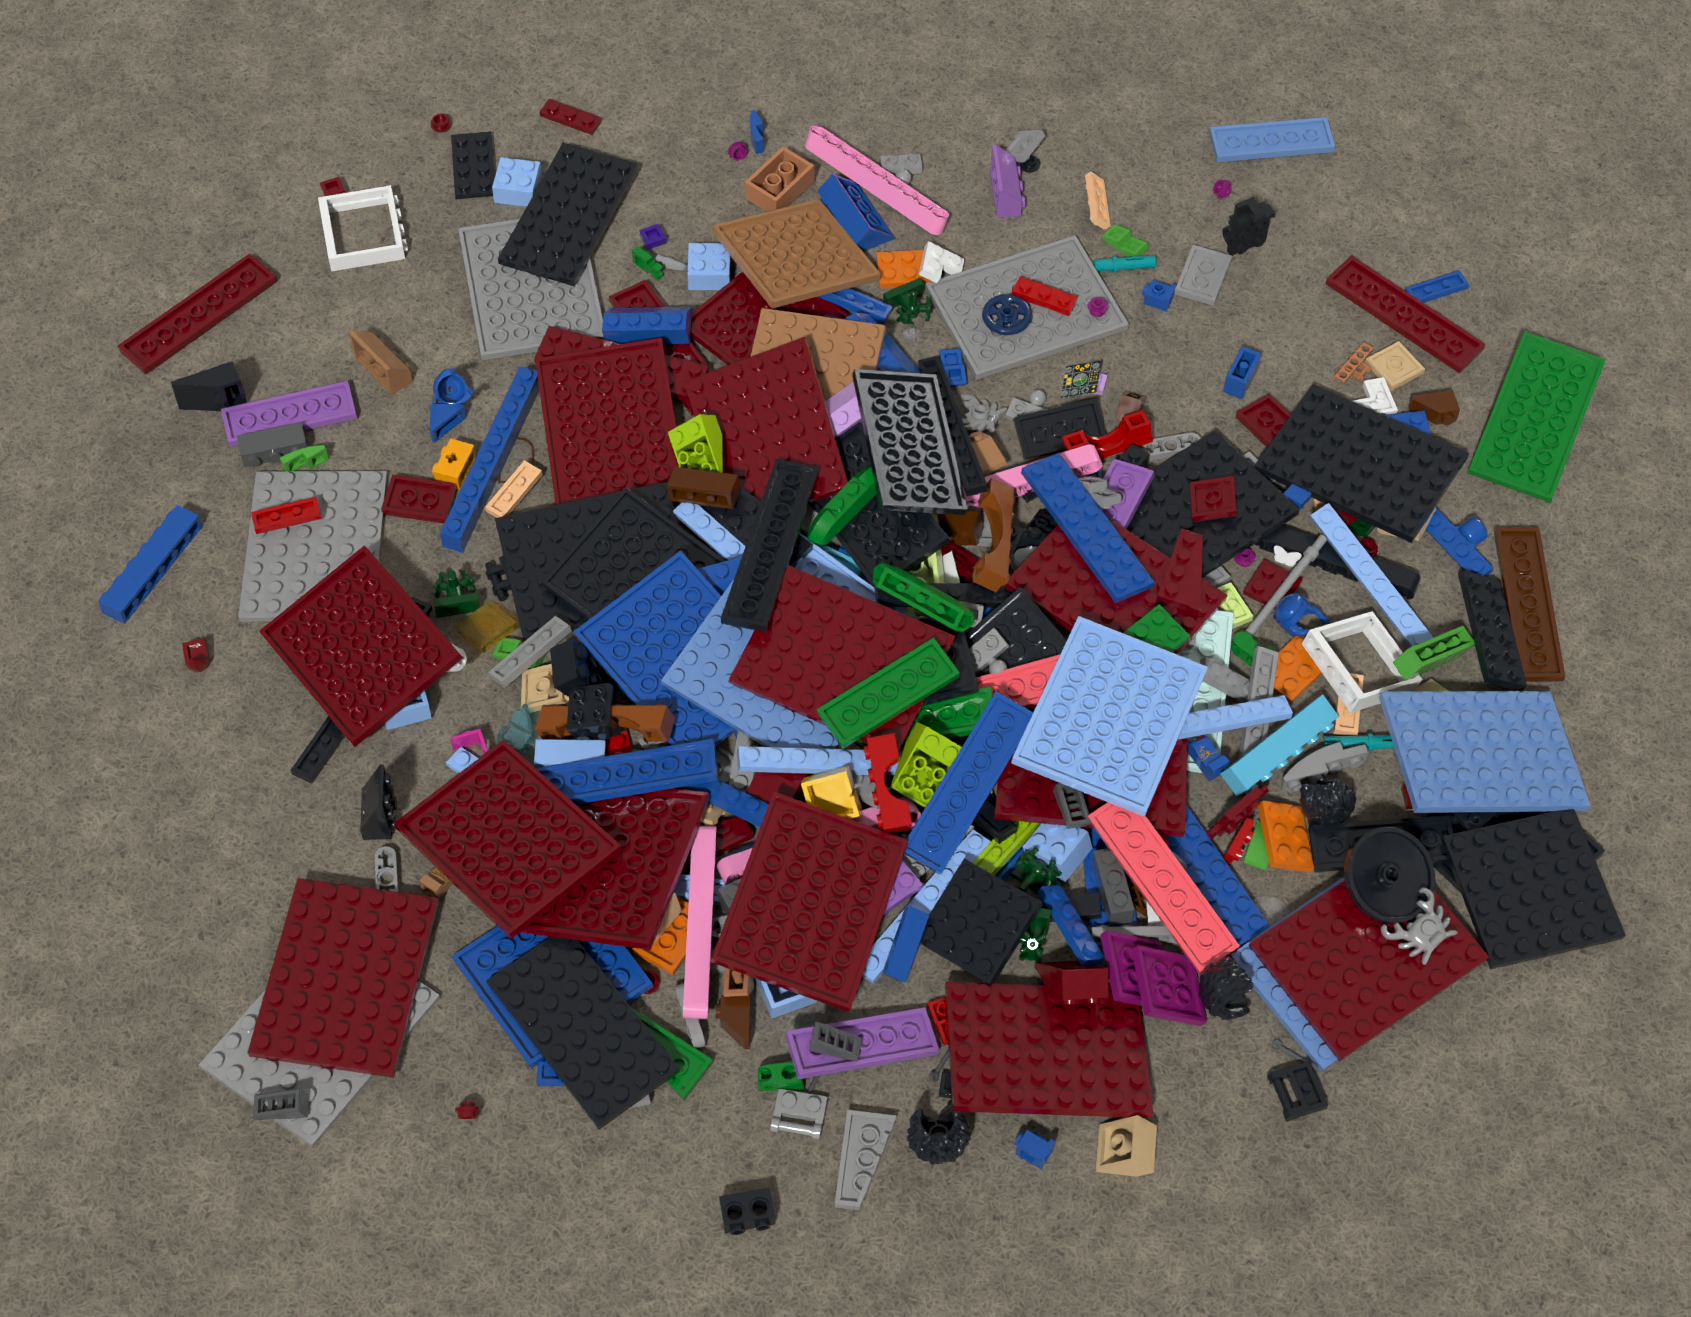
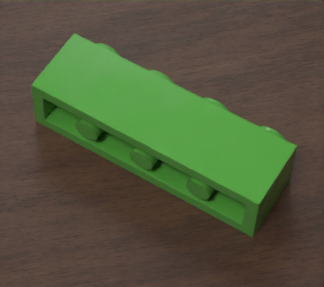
(1433, 653)

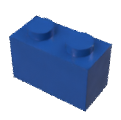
(1242, 372)

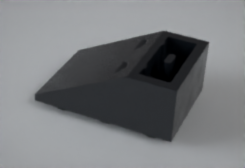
(210, 389)
(1037, 529)
(576, 668)
(378, 806)

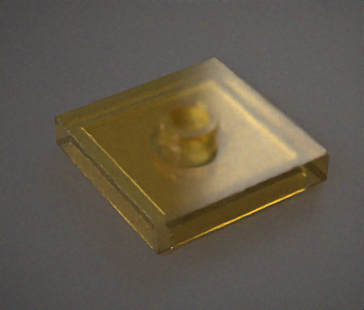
(486, 626)

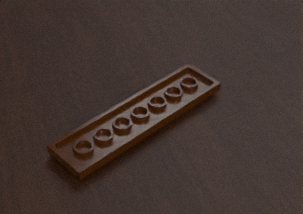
(1529, 602)

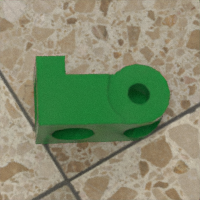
(1244, 645)
(779, 1076)

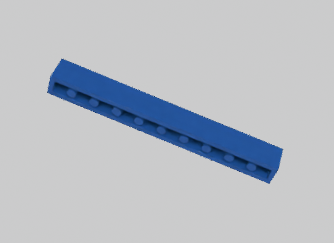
(490, 460)

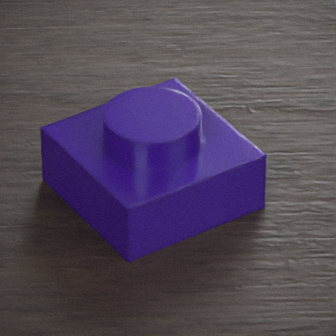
(652, 236)

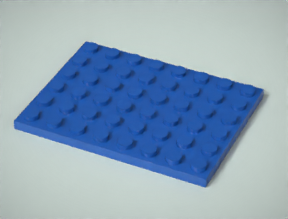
(644, 635)

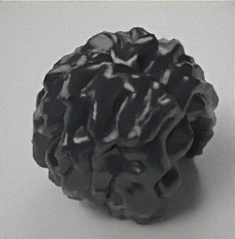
(1327, 801)
(1223, 987)
(939, 1139)

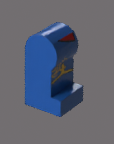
(1207, 757)

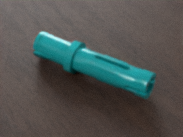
(1126, 263)
(1370, 740)

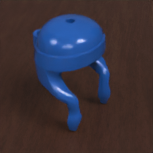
(458, 395)
(1291, 609)

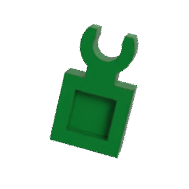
(644, 260)

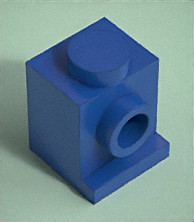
(1158, 295)
(1034, 1148)

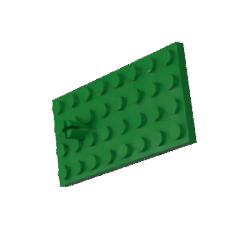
(1536, 417)

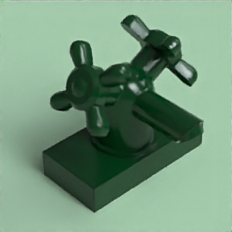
(906, 297)
(456, 601)
(1034, 873)
(1034, 937)

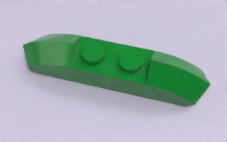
(843, 507)
(923, 597)

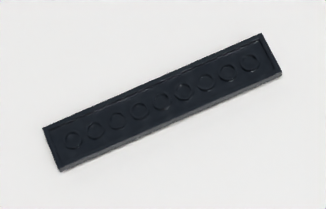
(770, 546)

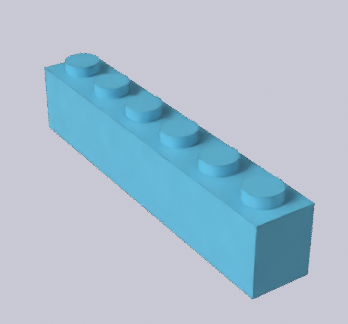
(1279, 745)

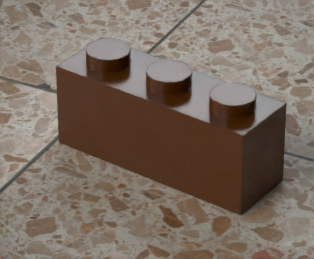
(703, 487)

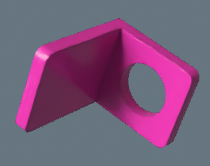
(467, 739)

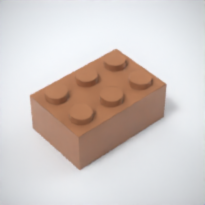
(779, 180)

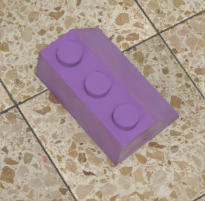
(1005, 183)

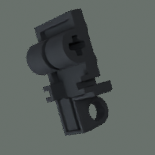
(1247, 226)

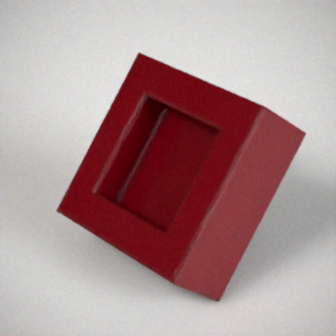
(332, 187)

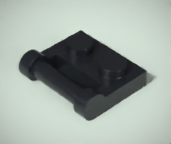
(1304, 1087)

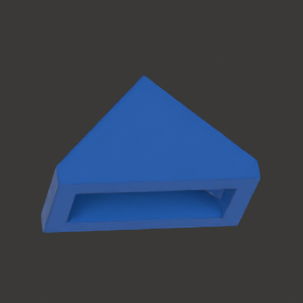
(444, 418)

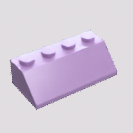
(843, 410)

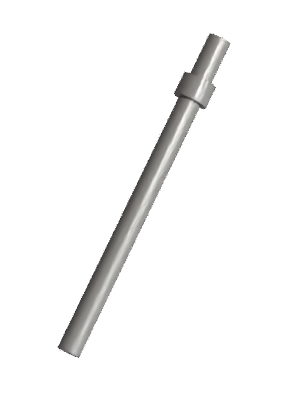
(1310, 554)

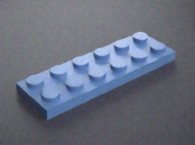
(1272, 139)

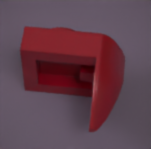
(196, 655)

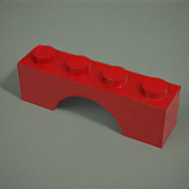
(1133, 429)
(883, 755)

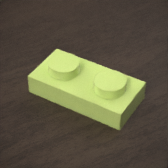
(1235, 605)

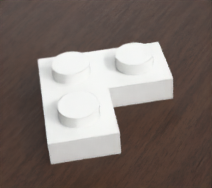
(937, 260)
(1378, 397)

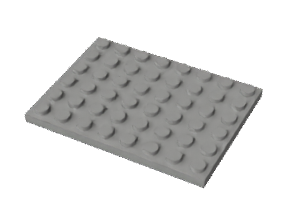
(1057, 265)
(517, 306)
(295, 558)
(328, 1089)

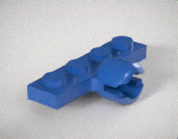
(1461, 542)

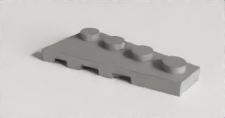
(861, 1152)

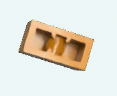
(454, 462)

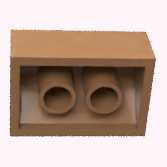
(380, 361)
(987, 452)

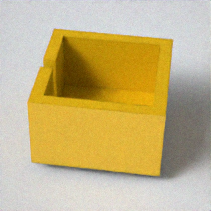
(833, 792)

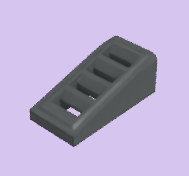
(1059, 791)
(830, 1032)
(296, 1108)

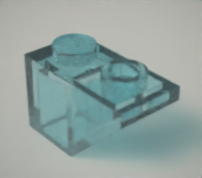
(518, 731)

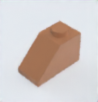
(737, 984)

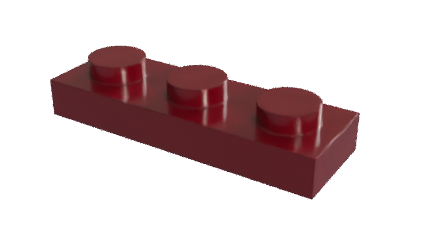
(570, 116)

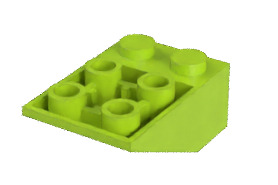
(698, 444)
(923, 764)

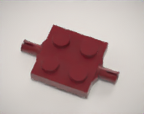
(1239, 812)

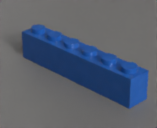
(150, 564)

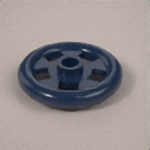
(1006, 314)

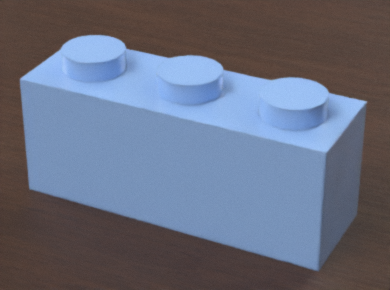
(566, 751)

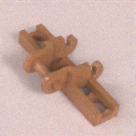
(1360, 364)

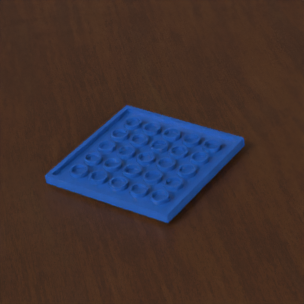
(496, 951)

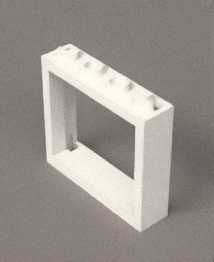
(357, 200)
(1335, 672)

